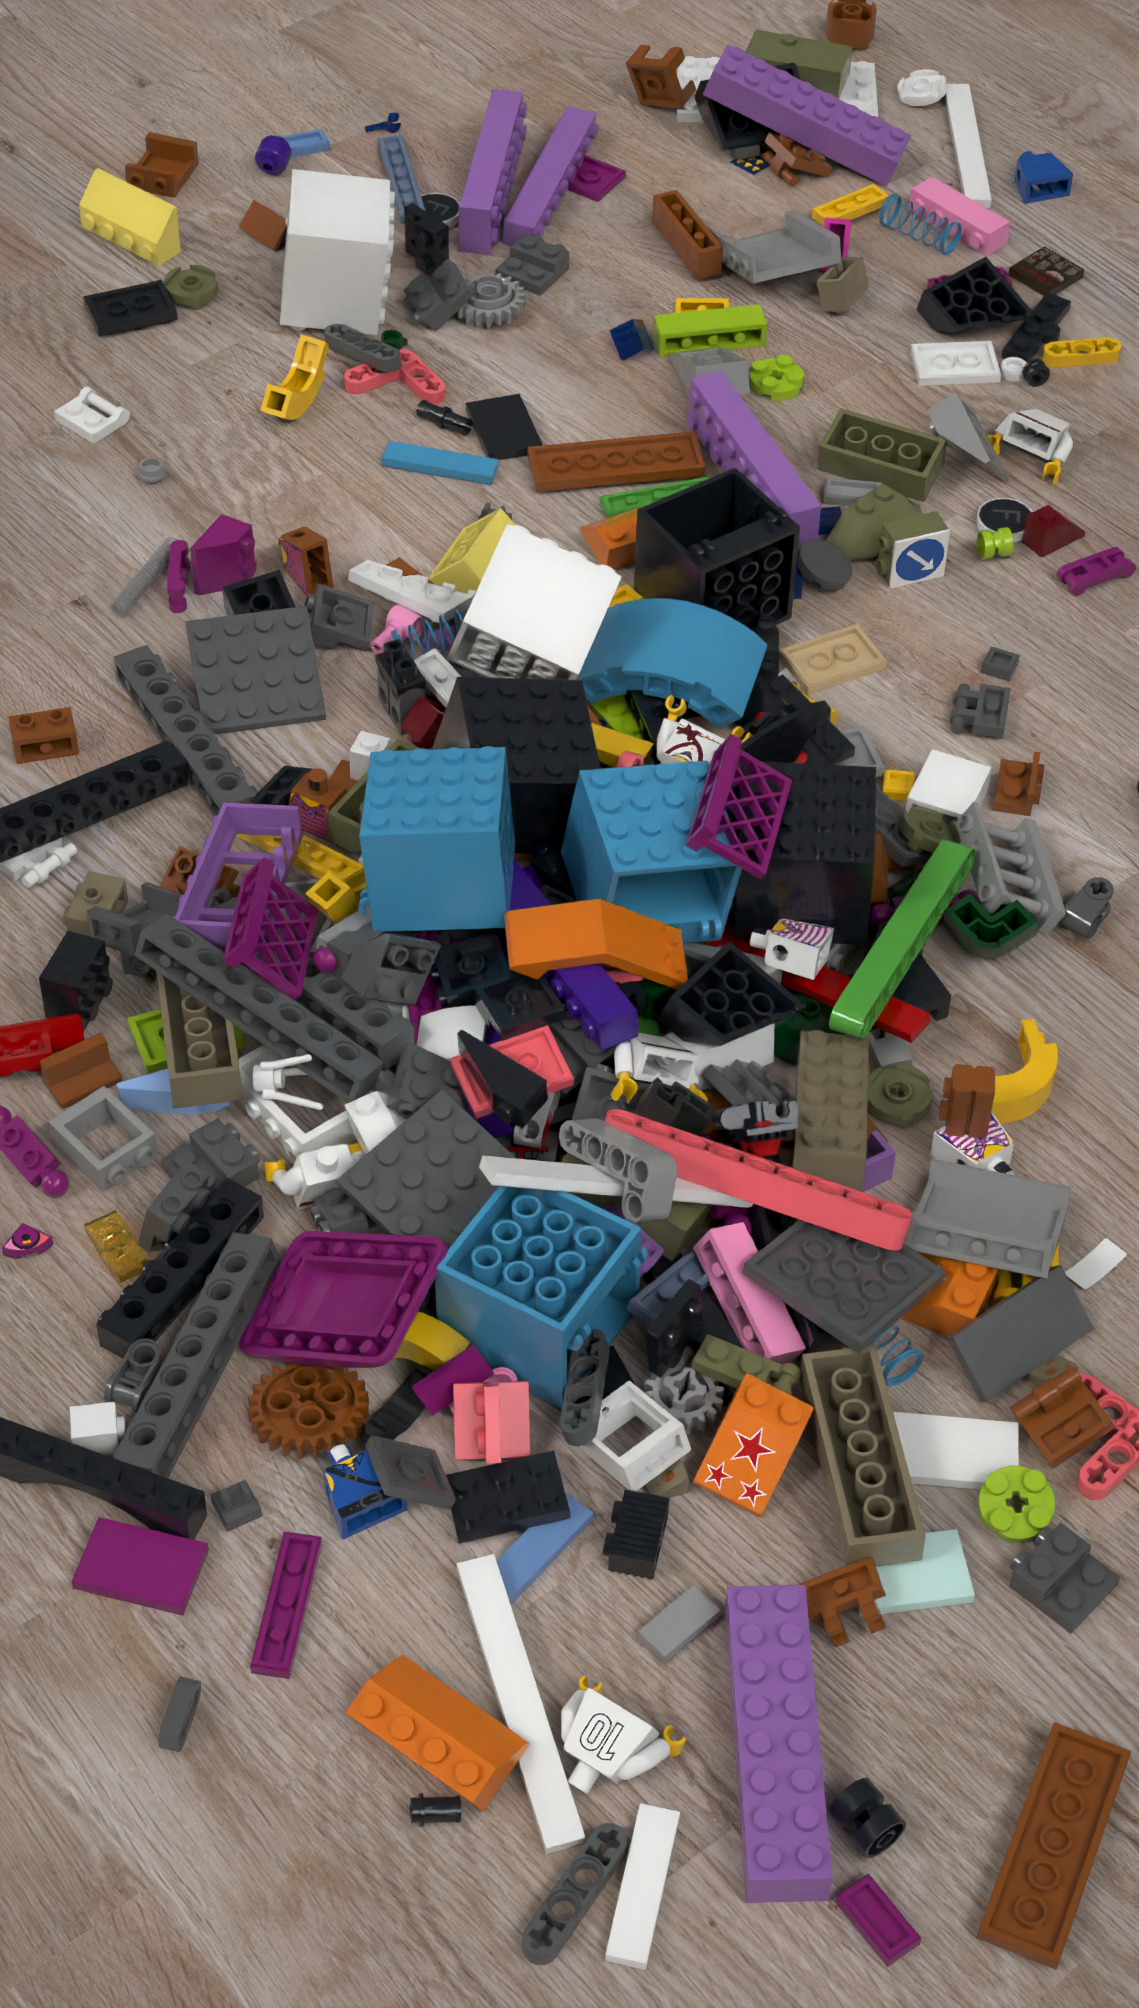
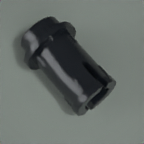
(435, 1809)

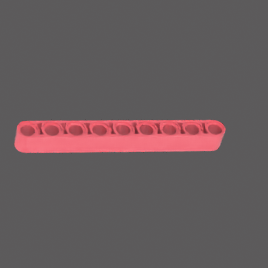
(773, 1184)

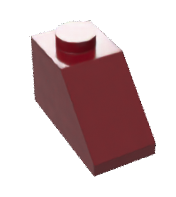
(1049, 531)
(423, 722)

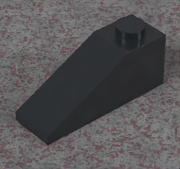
(507, 1085)

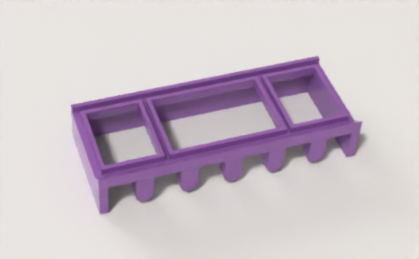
(234, 820)

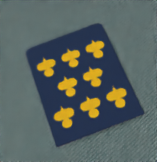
(752, 164)

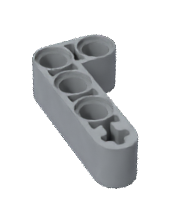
(643, 1167)

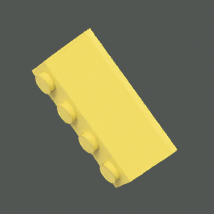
(130, 218)

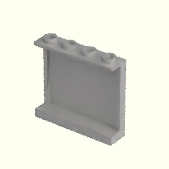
(782, 252)
(989, 1218)

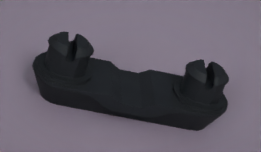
(769, 634)
(399, 1411)

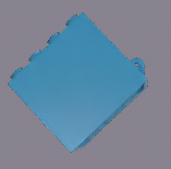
(437, 839)
(630, 847)
(536, 1277)

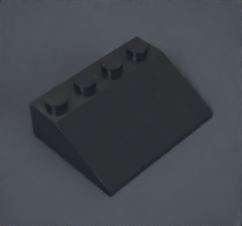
(729, 127)

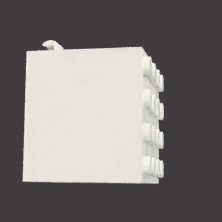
(337, 251)
(533, 611)

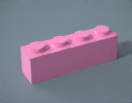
(980, 226)
(752, 1311)

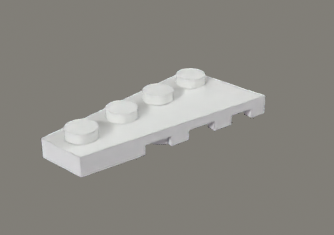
(411, 590)

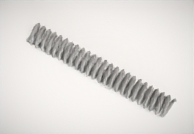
(140, 574)

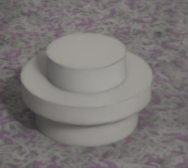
(151, 470)

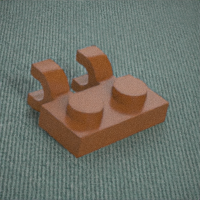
(844, 1590)

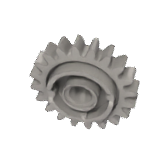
(493, 300)

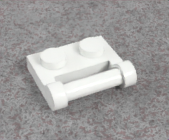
(88, 422)

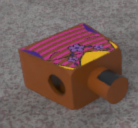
(303, 552)
(315, 799)

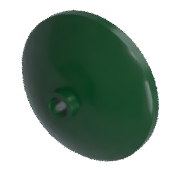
(788, 1030)

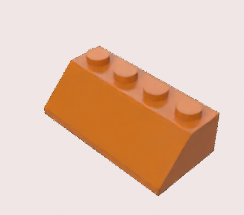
(613, 539)
(438, 1730)

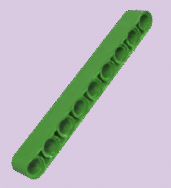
(902, 939)

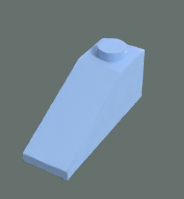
(153, 1094)

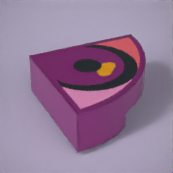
(26, 1241)

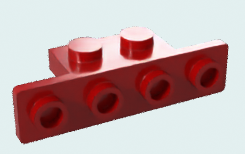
(31, 1041)

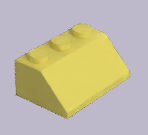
(471, 553)

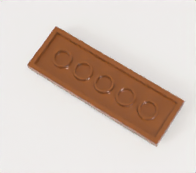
(615, 461)
(1054, 1846)

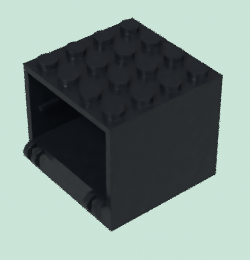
(719, 549)
(545, 741)
(819, 857)

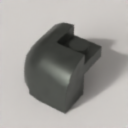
(675, 1107)

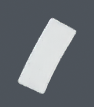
(1096, 1264)

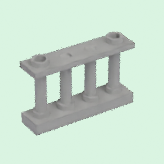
(1026, 854)

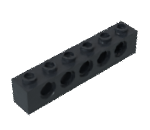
(180, 1269)

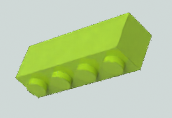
(711, 328)

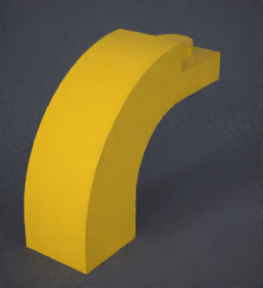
(301, 384)
(335, 897)
(1029, 1088)
(431, 1342)

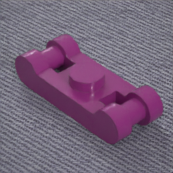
(1095, 570)
(178, 575)

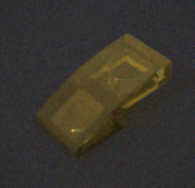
(116, 1246)

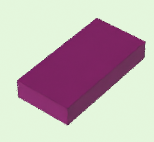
(437, 1388)
(878, 1920)

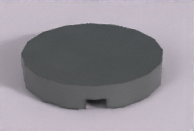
(824, 564)

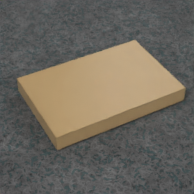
(832, 659)

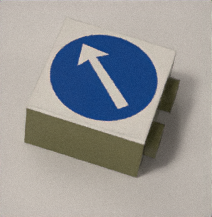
(913, 549)

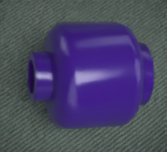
(273, 154)

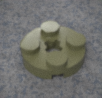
(191, 286)
(926, 829)
(899, 1110)

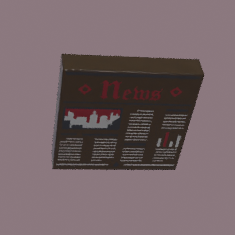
(1046, 272)

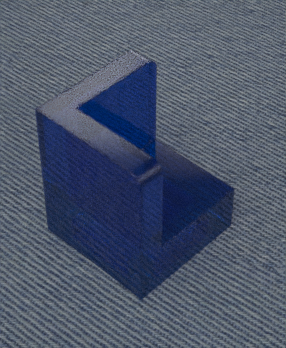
(631, 338)

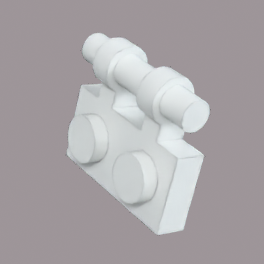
(30, 862)

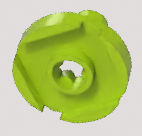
(765, 376)
(1030, 1487)

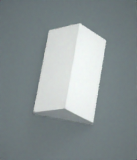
(752, 1047)

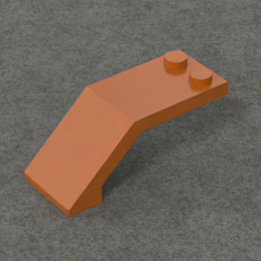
(594, 934)

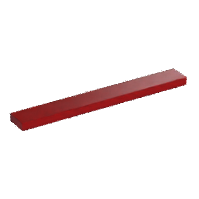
(828, 985)

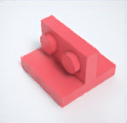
(491, 1420)

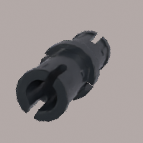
(444, 417)

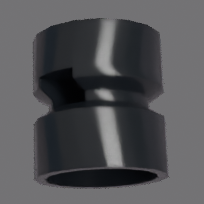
(862, 1811)

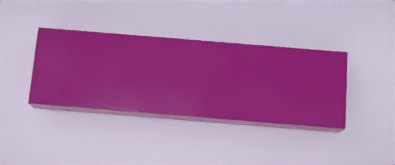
(286, 1605)

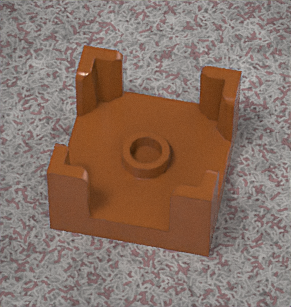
(657, 78)

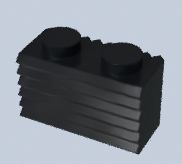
(637, 1534)

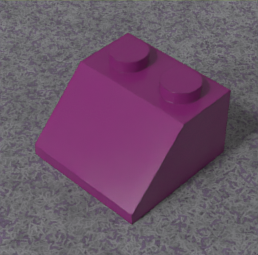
(223, 555)

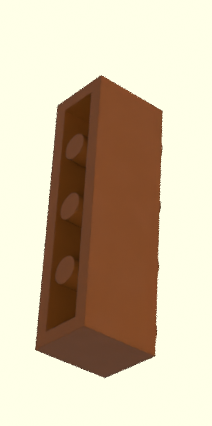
(687, 234)

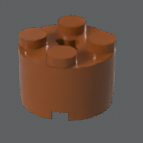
(851, 23)

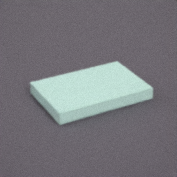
(929, 1583)

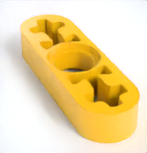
(1098, 351)

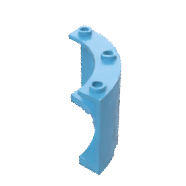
(677, 652)

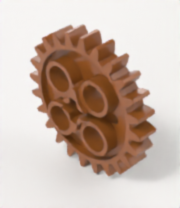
(308, 1408)

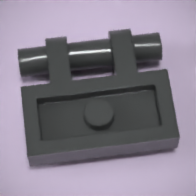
(990, 711)

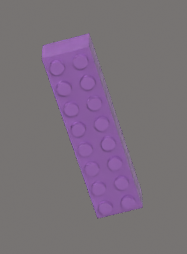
(806, 114)
(492, 172)
(741, 442)
(777, 1745)

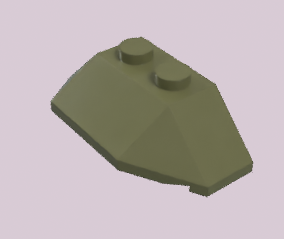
(862, 521)

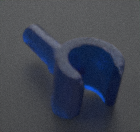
(388, 125)

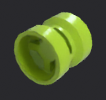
(995, 543)

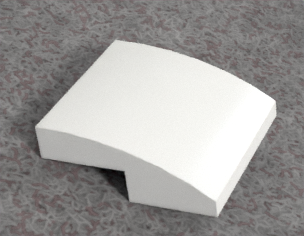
(440, 1029)

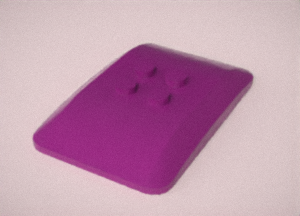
(343, 1299)

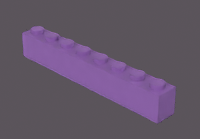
(550, 175)

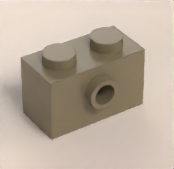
(842, 285)
(99, 891)

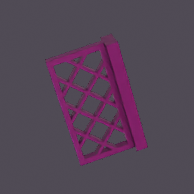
(718, 796)
(252, 917)

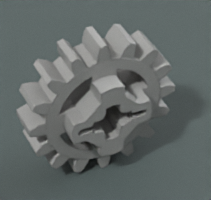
(698, 1405)

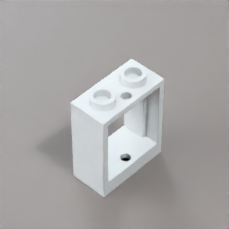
(649, 1456)

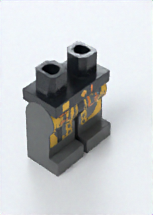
(398, 681)

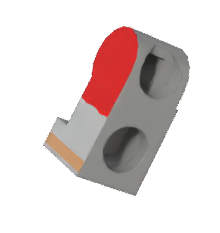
(536, 1130)

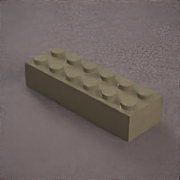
(198, 1049)
(831, 1107)
(862, 1457)

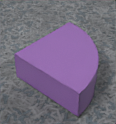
(448, 639)

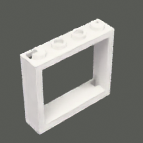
(280, 1126)

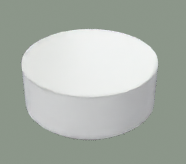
(1012, 368)

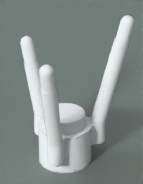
(271, 1076)

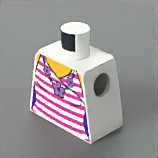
(794, 946)
(986, 1153)

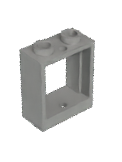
(88, 1115)

